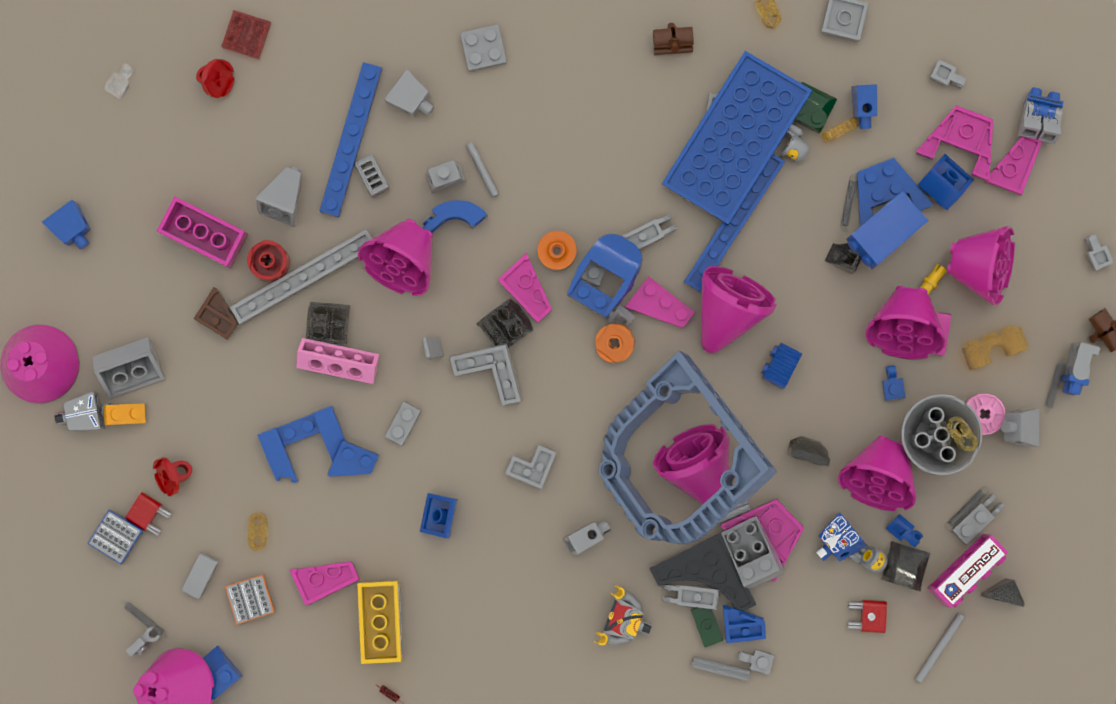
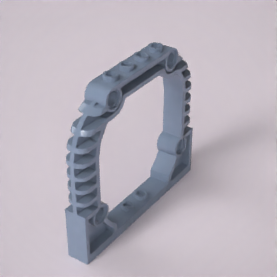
(749, 464)

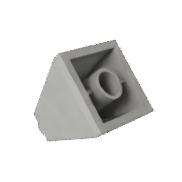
(281, 197)

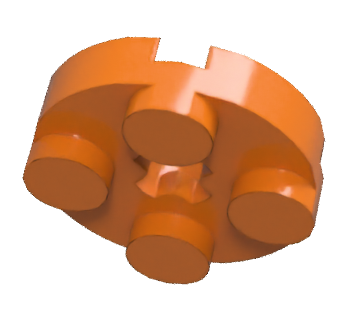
(614, 331)

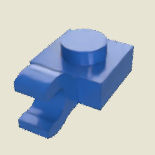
(893, 387)
(902, 528)

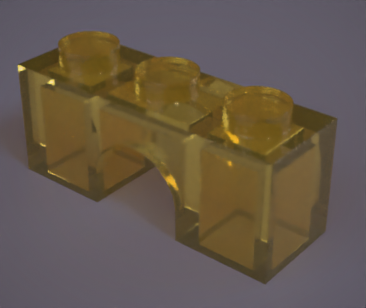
(978, 353)

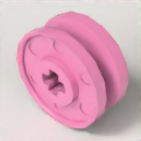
(994, 408)

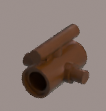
(673, 40)
(1105, 329)

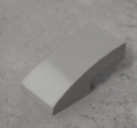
(200, 575)

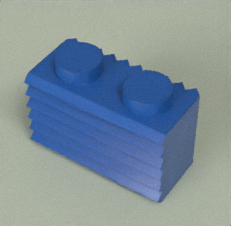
(781, 365)

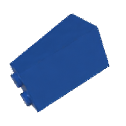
(886, 230)

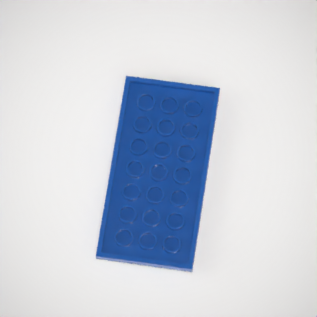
(737, 137)

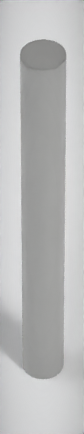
(939, 648)

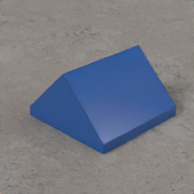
(438, 515)

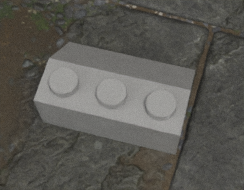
(128, 368)

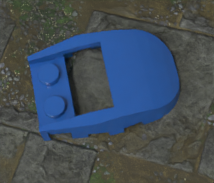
(616, 256)

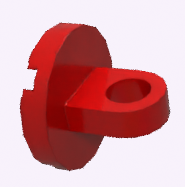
(216, 78)
(167, 475)

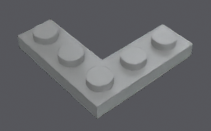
(500, 361)

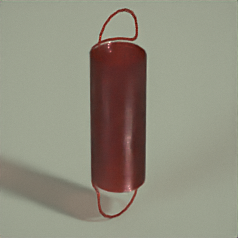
(388, 693)

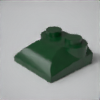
(816, 110)

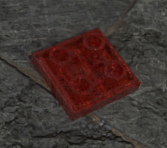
(246, 34)

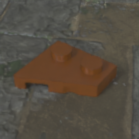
(216, 315)

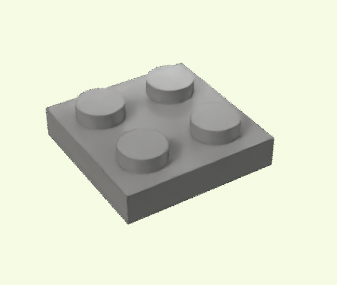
(845, 19)
(483, 48)

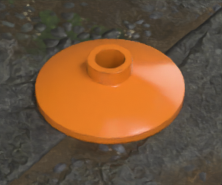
(559, 240)

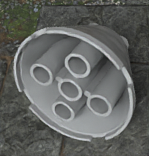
(941, 453)

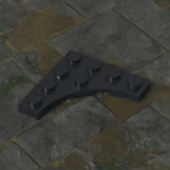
(709, 564)

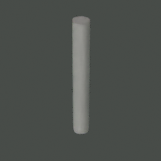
(482, 169)

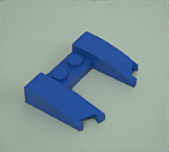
(276, 439)

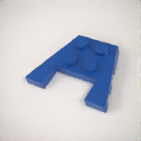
(884, 183)

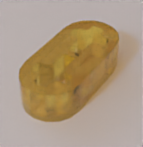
(772, 8)
(840, 130)
(966, 431)
(252, 529)

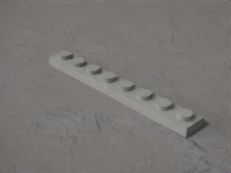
(299, 278)

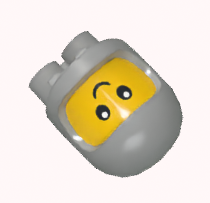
(795, 147)
(871, 558)

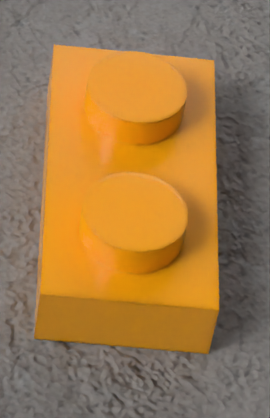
(124, 414)

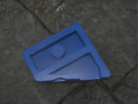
(352, 460)
(742, 626)

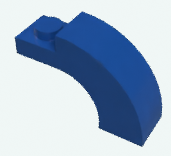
(453, 210)

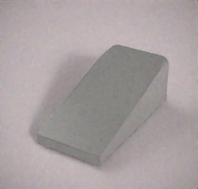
(433, 348)

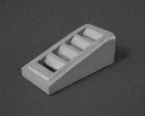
(379, 189)

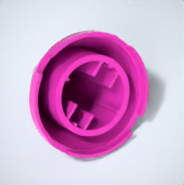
(730, 307)
(695, 461)

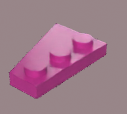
(1016, 166)
(526, 289)
(660, 304)
(322, 581)

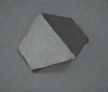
(843, 258)
(1006, 592)

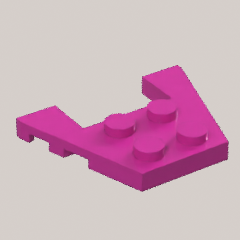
(967, 132)
(778, 524)

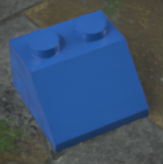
(945, 182)
(222, 670)

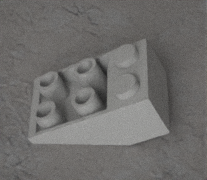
(752, 553)

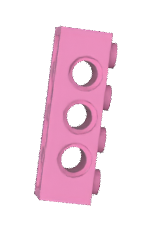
(337, 361)

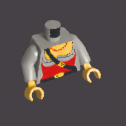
(623, 620)

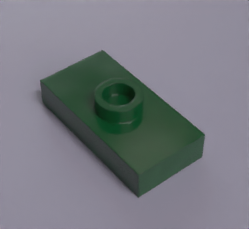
(706, 626)

